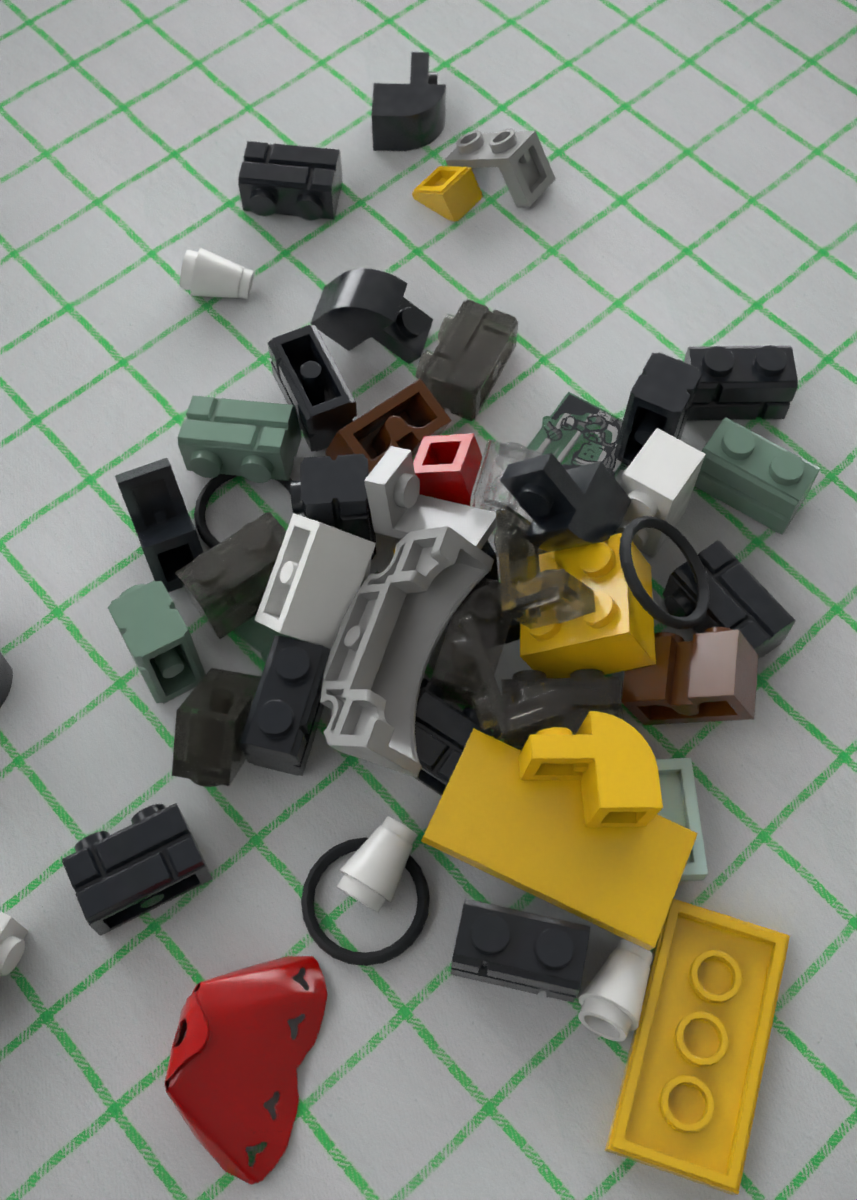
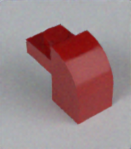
(448, 466)

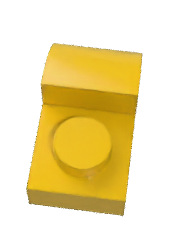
(611, 761)

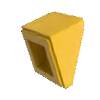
(449, 191)

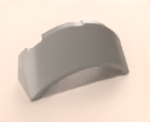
(388, 641)

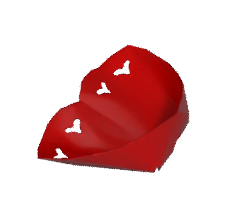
(242, 1054)

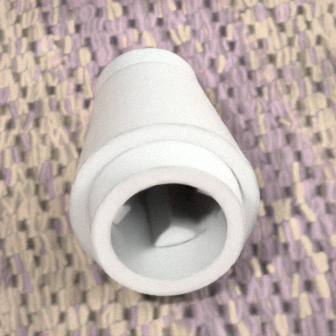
(214, 276)
(378, 865)
(617, 992)

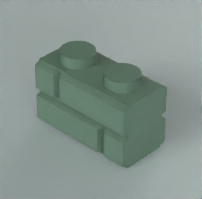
(239, 438)
(755, 475)
(157, 640)

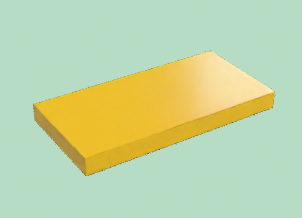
(539, 843)
(700, 1047)

